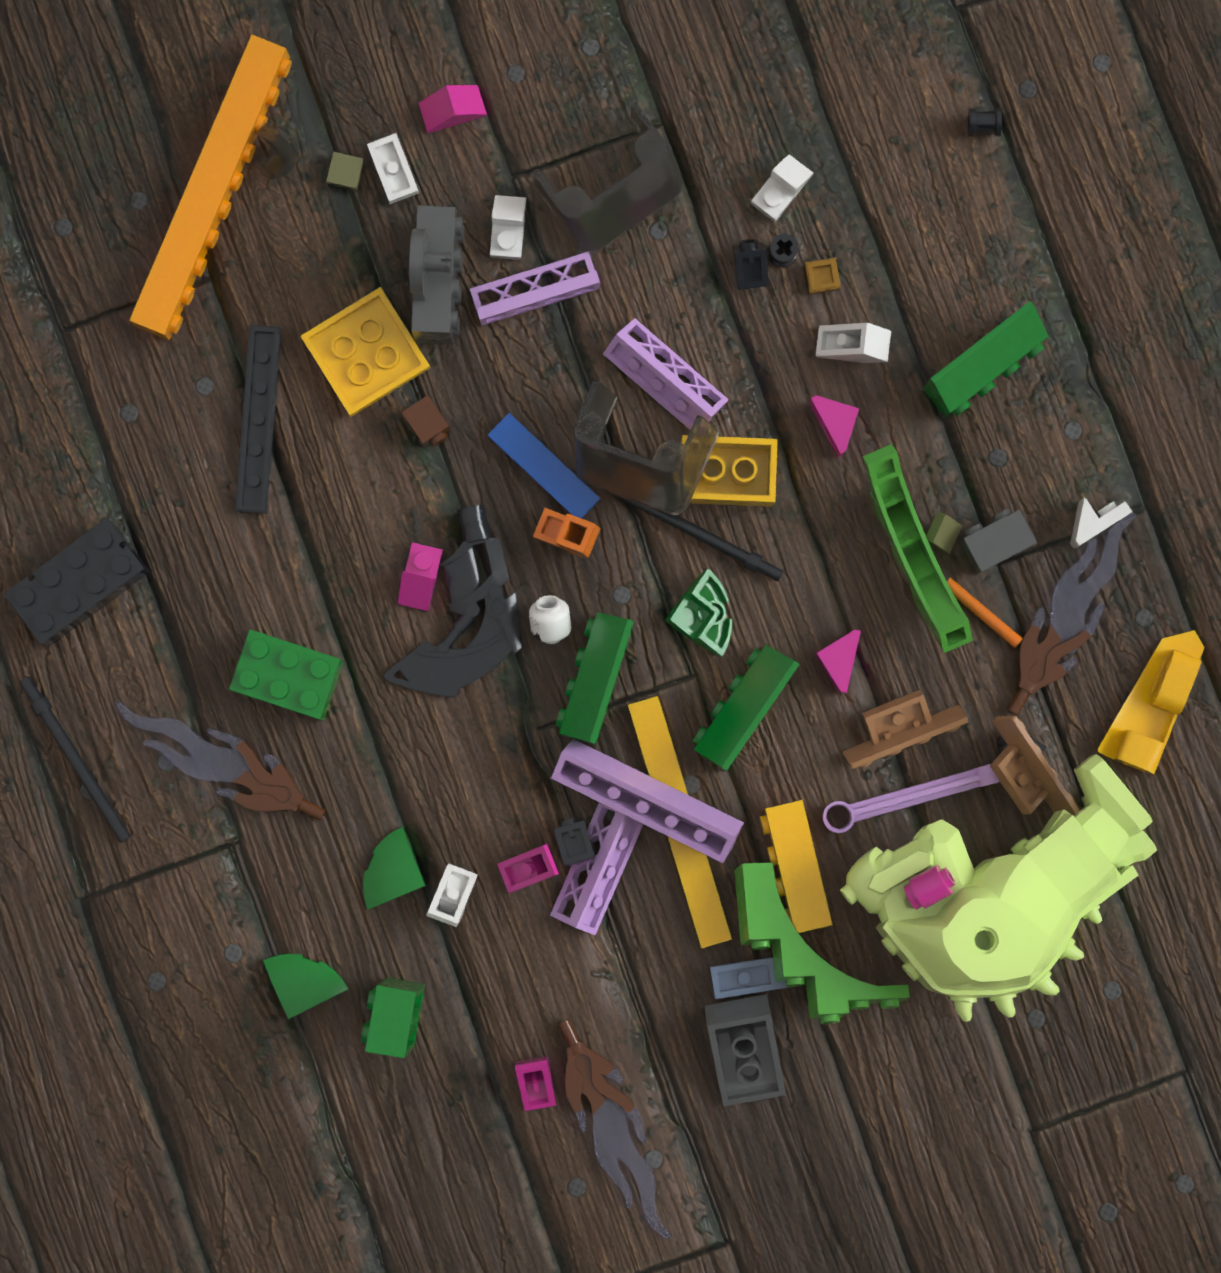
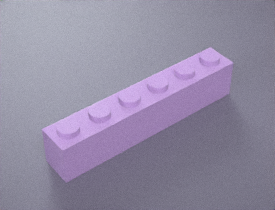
(647, 800)

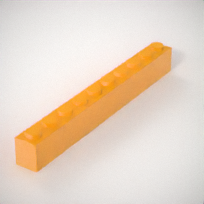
(210, 188)

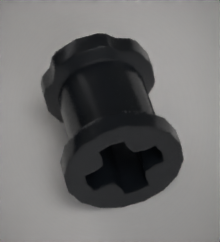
(984, 122)
(783, 241)

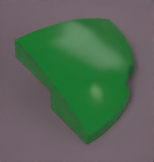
(702, 614)
(391, 870)
(302, 982)

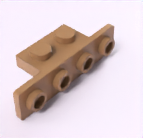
(900, 725)
(1026, 772)

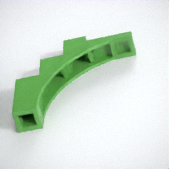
(912, 550)
(766, 923)

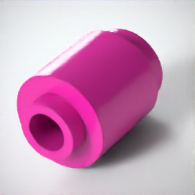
(929, 887)

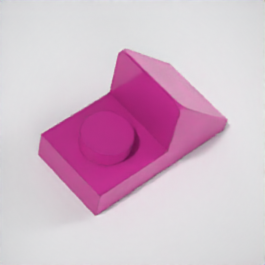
(420, 577)
(527, 868)

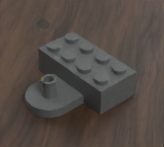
(433, 274)

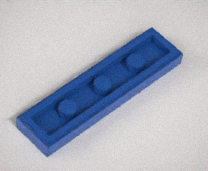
(543, 467)

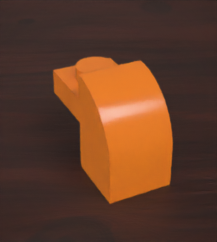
(567, 532)

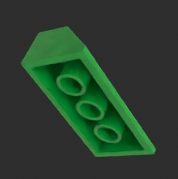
(986, 361)
(596, 677)
(745, 707)

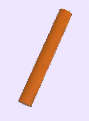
(984, 614)

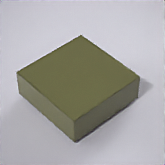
(345, 171)
(943, 532)

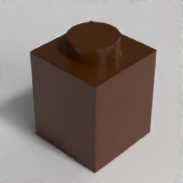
(427, 422)

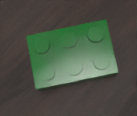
(286, 675)

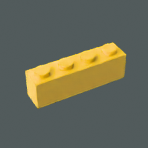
(797, 865)

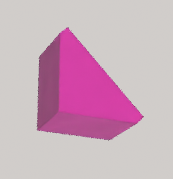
(452, 107)
(835, 420)
(838, 660)
(535, 1083)

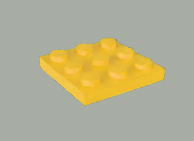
(365, 351)

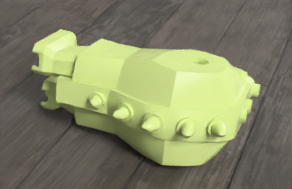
(1009, 911)

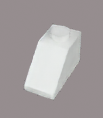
(853, 342)

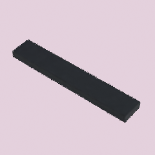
(258, 419)

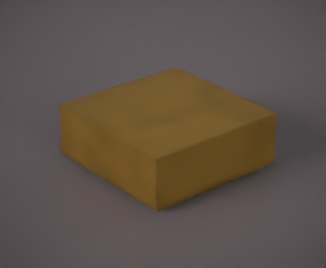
(822, 276)

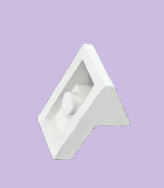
(781, 187)
(507, 227)
(1089, 525)
(452, 895)

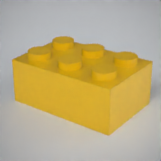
(739, 473)

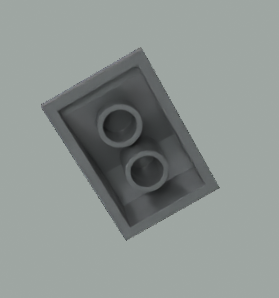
(744, 1050)

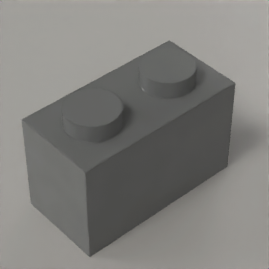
(997, 541)

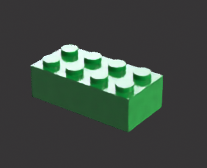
(394, 1017)

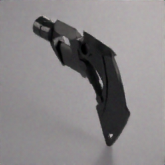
(446, 670)

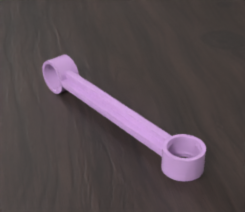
(913, 795)

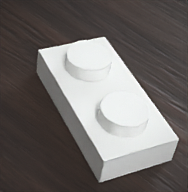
(393, 168)

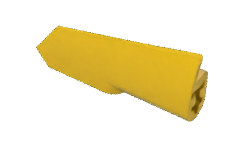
(1153, 704)

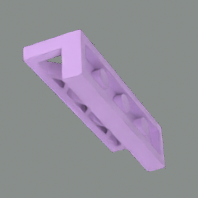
(537, 295)
(661, 378)
(603, 871)

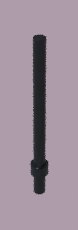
(752, 561)
(42, 707)

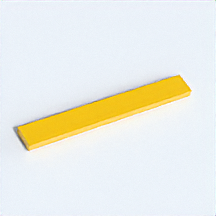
(691, 864)

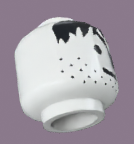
(550, 619)

